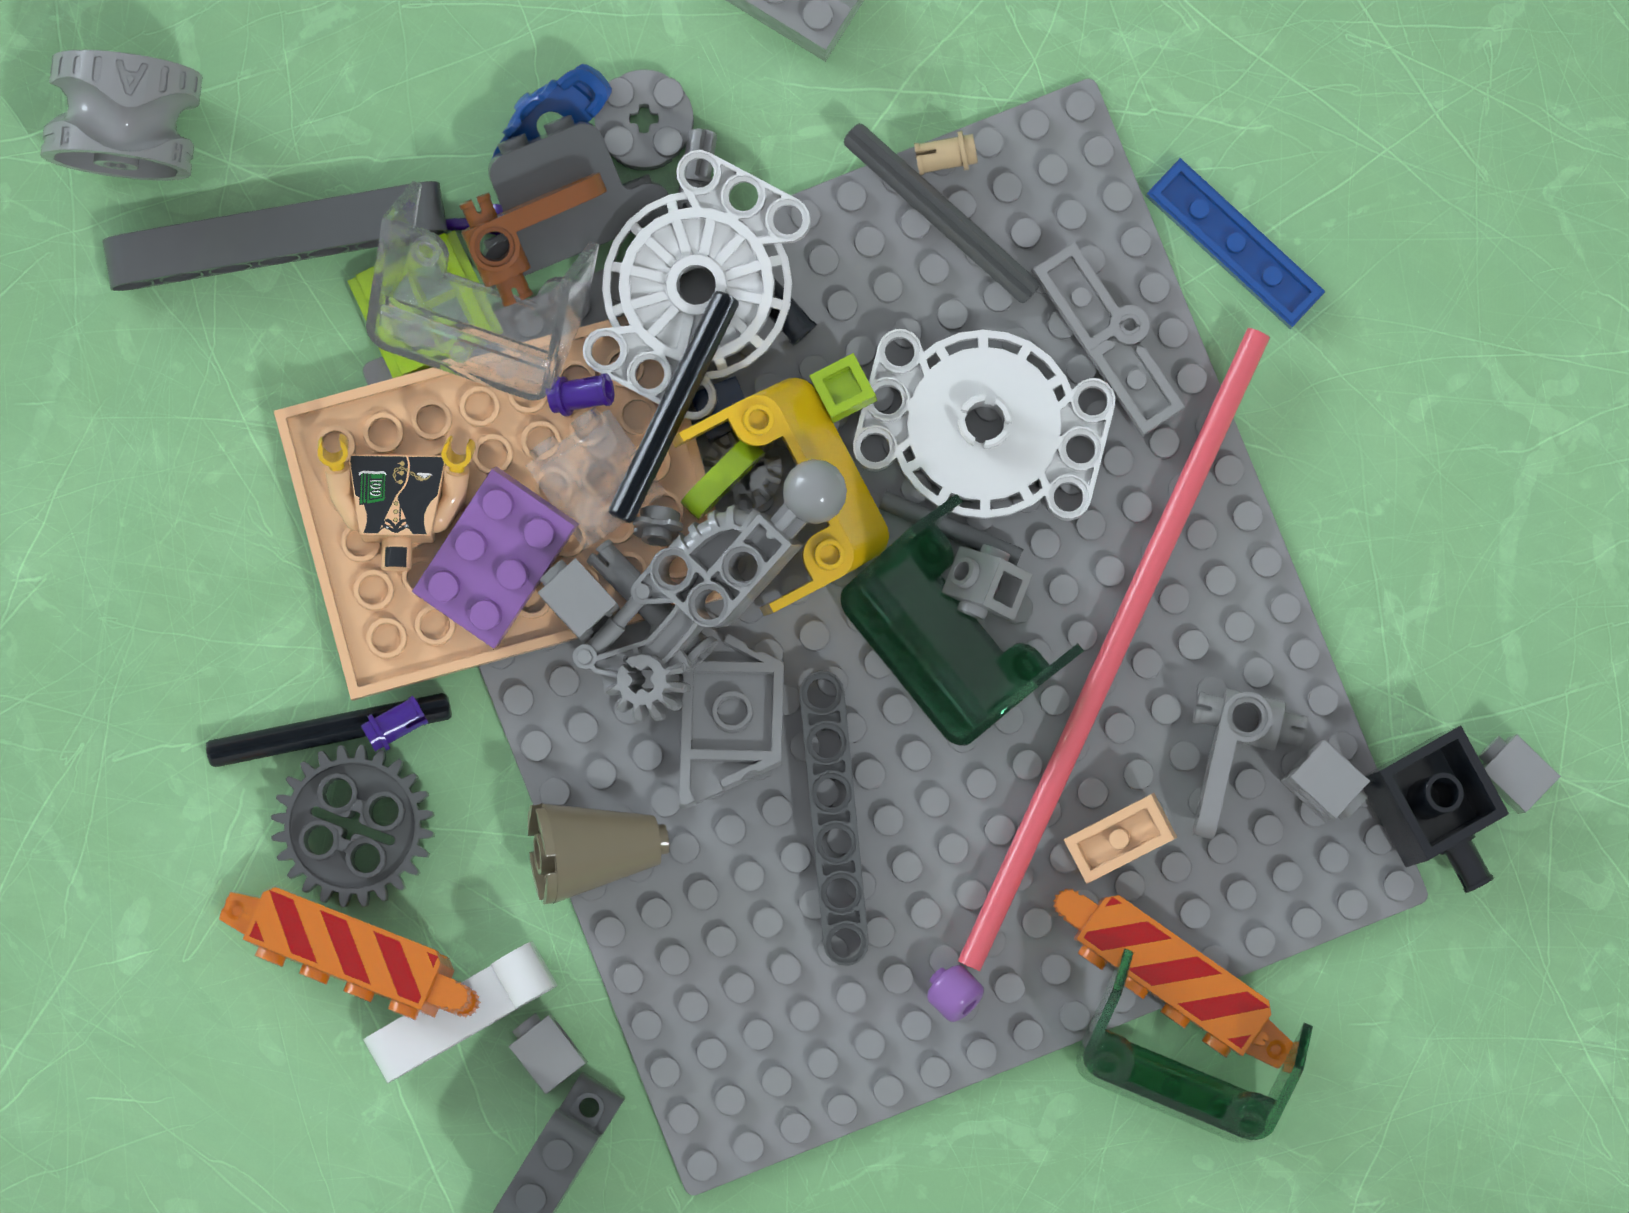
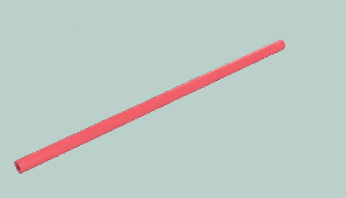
(1113, 649)

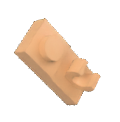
(1120, 838)

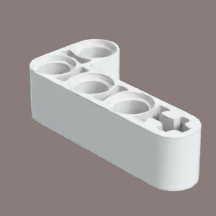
(502, 990)

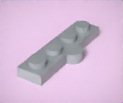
(1110, 338)

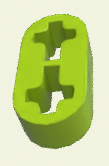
(721, 478)

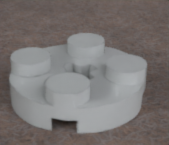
(665, 139)

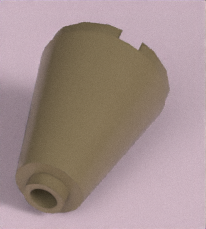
(589, 848)

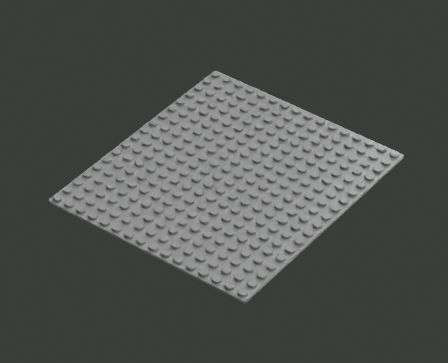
(720, 948)

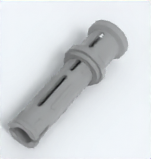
(622, 575)

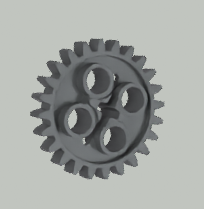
(336, 868)

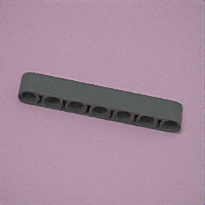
(261, 237)

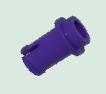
(580, 394)
(394, 724)

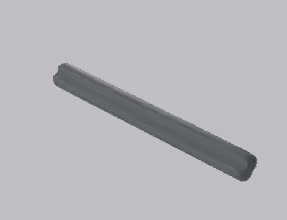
(941, 213)

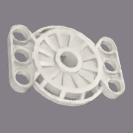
(686, 239)
(946, 452)

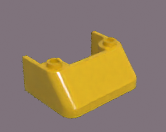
(798, 416)

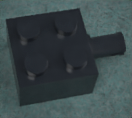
(1436, 803)

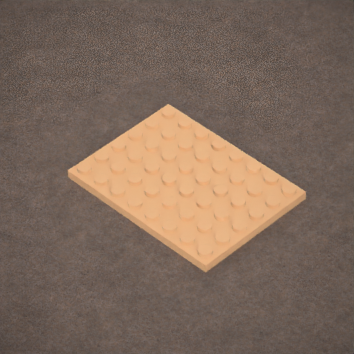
(378, 623)

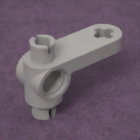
(1272, 727)

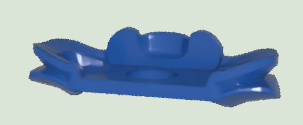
(576, 93)

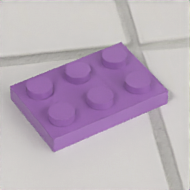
(495, 557)

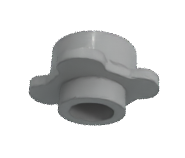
(658, 525)

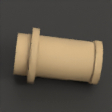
(946, 153)

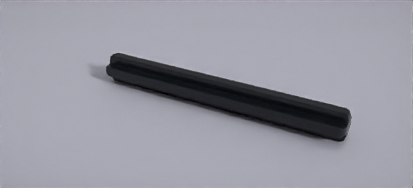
(673, 406)
(312, 732)

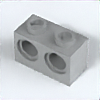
(577, 598)
(1327, 782)

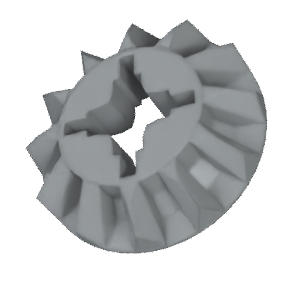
(763, 481)

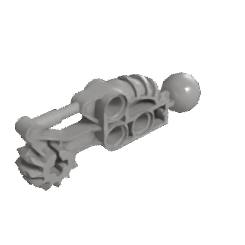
(712, 552)

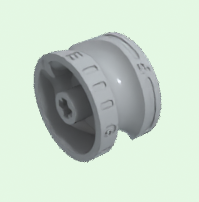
(121, 115)

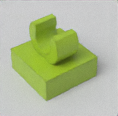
(843, 388)

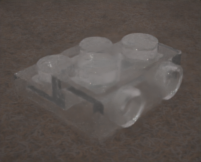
(585, 473)

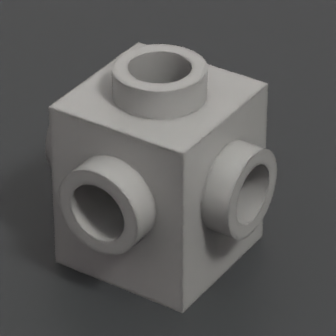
(986, 583)

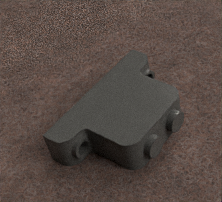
(549, 162)
(561, 1150)

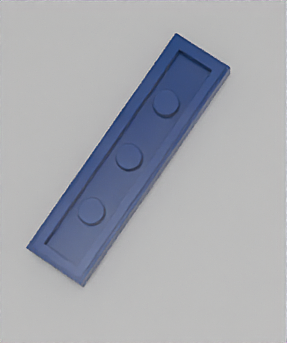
(1235, 243)

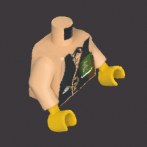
(397, 496)

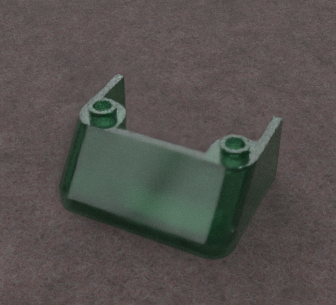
(934, 648)
(1178, 1088)

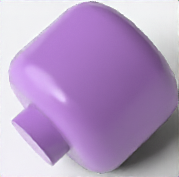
(954, 992)

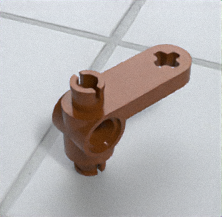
(509, 269)

